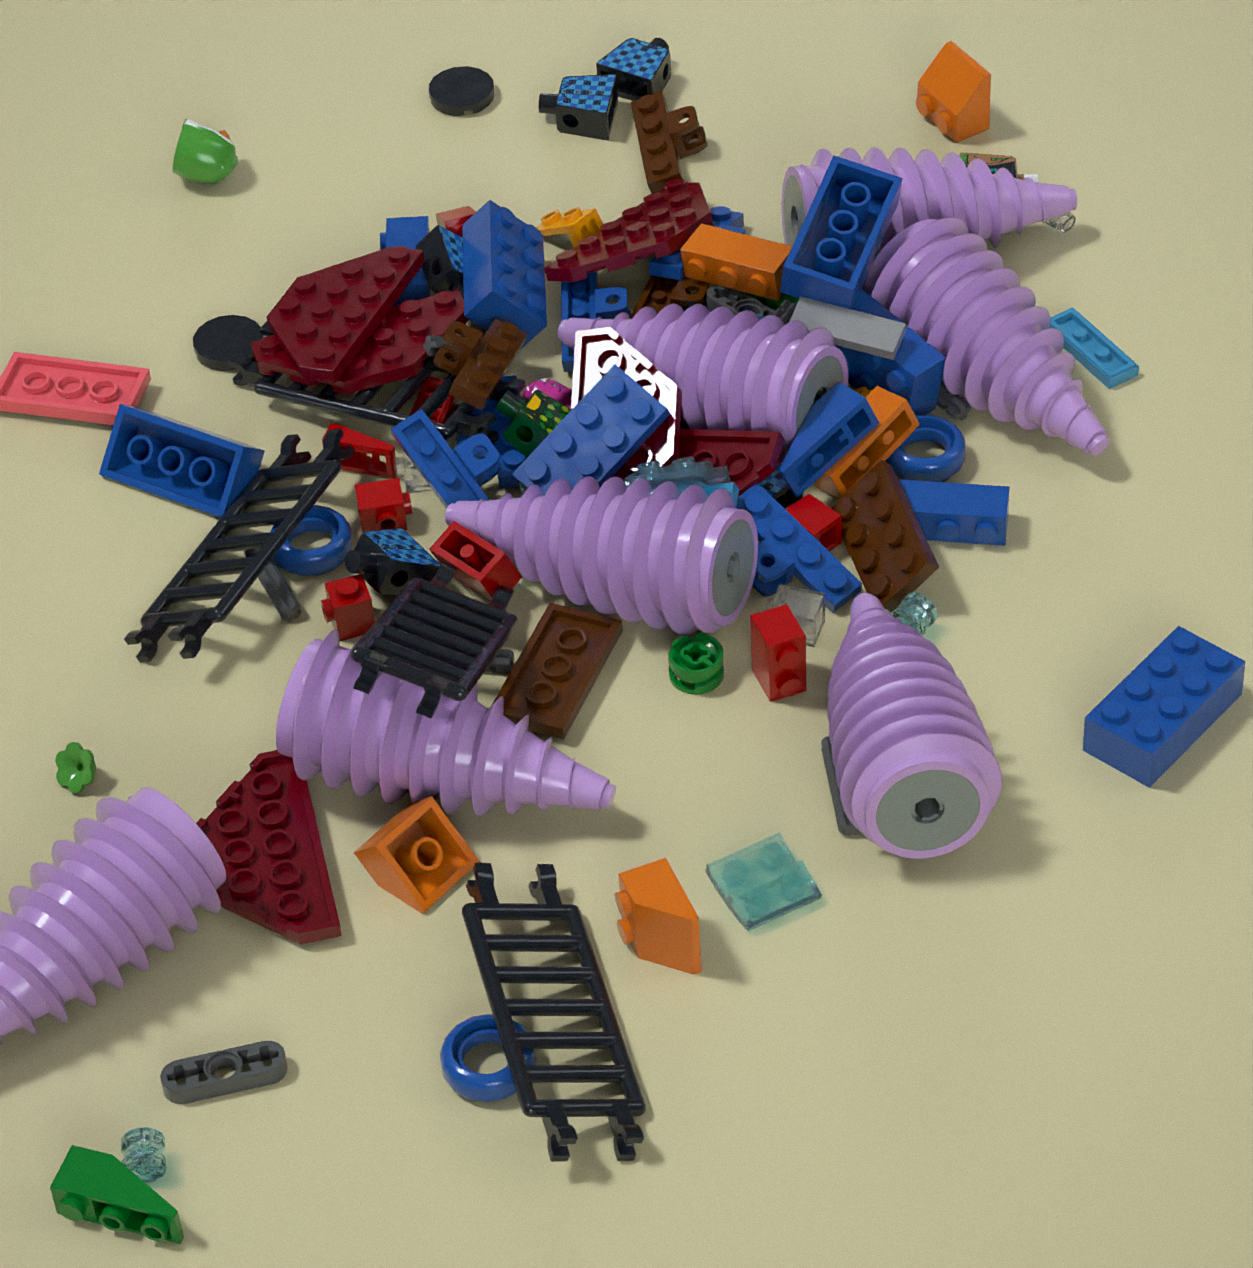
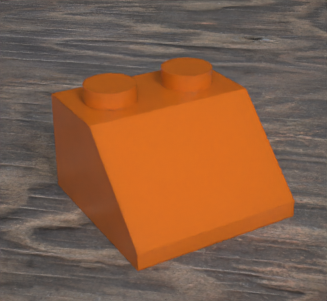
(955, 94)
(417, 855)
(658, 917)

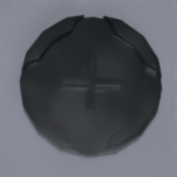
(461, 90)
(223, 338)

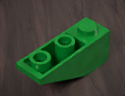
(106, 1192)

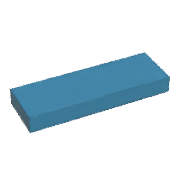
(1094, 349)

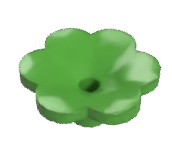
(75, 767)

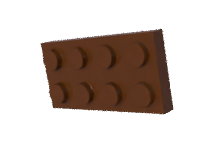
(885, 537)
(558, 668)

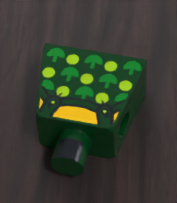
(530, 420)

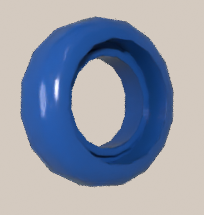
(936, 468)
(319, 560)
(467, 1082)

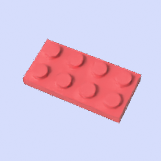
(70, 387)

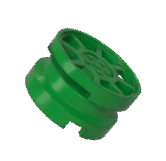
(697, 662)

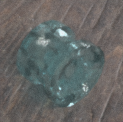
(916, 612)
(144, 1153)

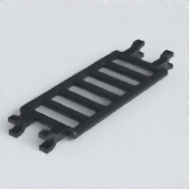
(460, 420)
(196, 622)
(435, 639)
(553, 1111)

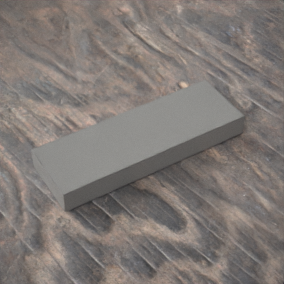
(851, 327)

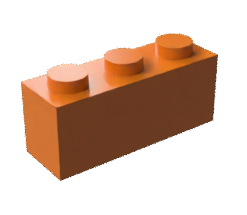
(735, 261)
(894, 427)

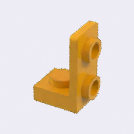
(574, 222)

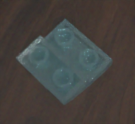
(681, 472)
(762, 882)

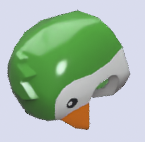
(204, 154)

